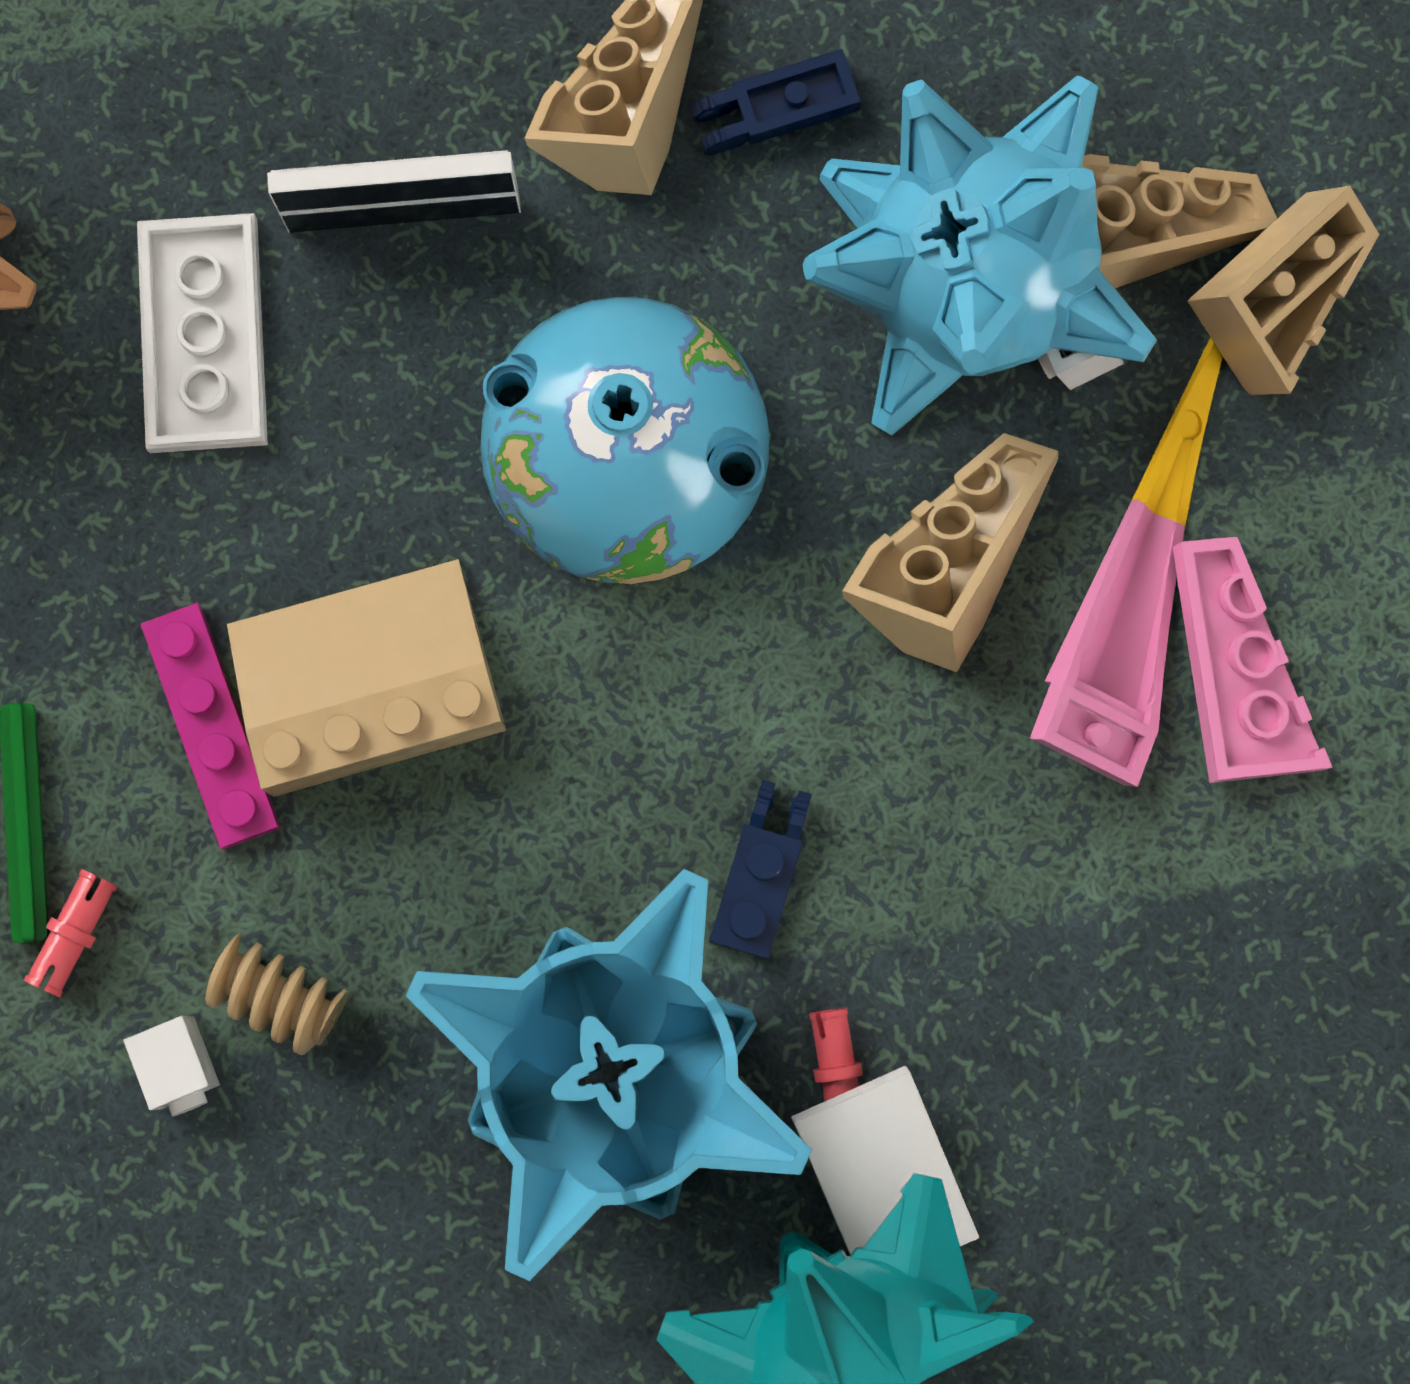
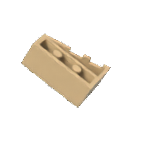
(1282, 286)

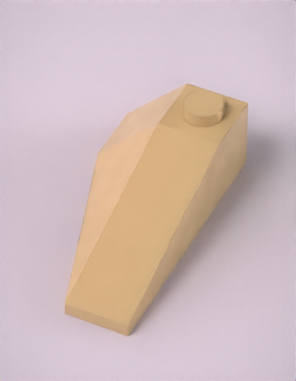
(622, 102)
(1171, 217)
(946, 565)

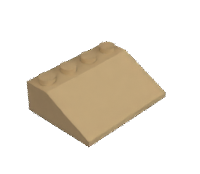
(363, 679)

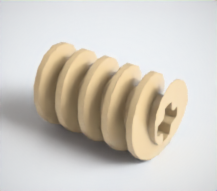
(273, 997)

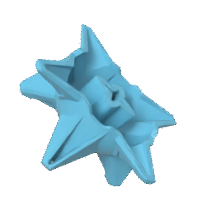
(975, 249)
(622, 1138)

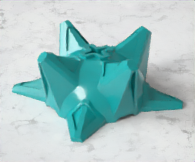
(864, 1318)

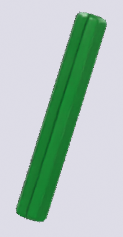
(23, 823)

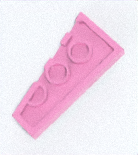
(1242, 689)

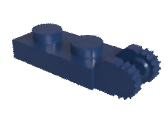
(779, 102)
(759, 878)

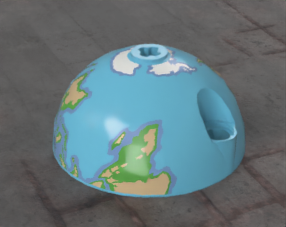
(634, 492)

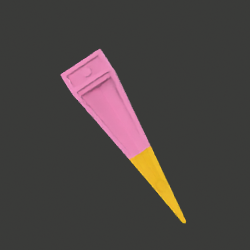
(1113, 660)

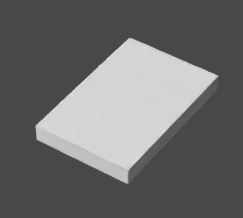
(869, 1148)

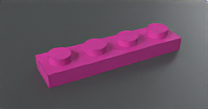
(209, 726)

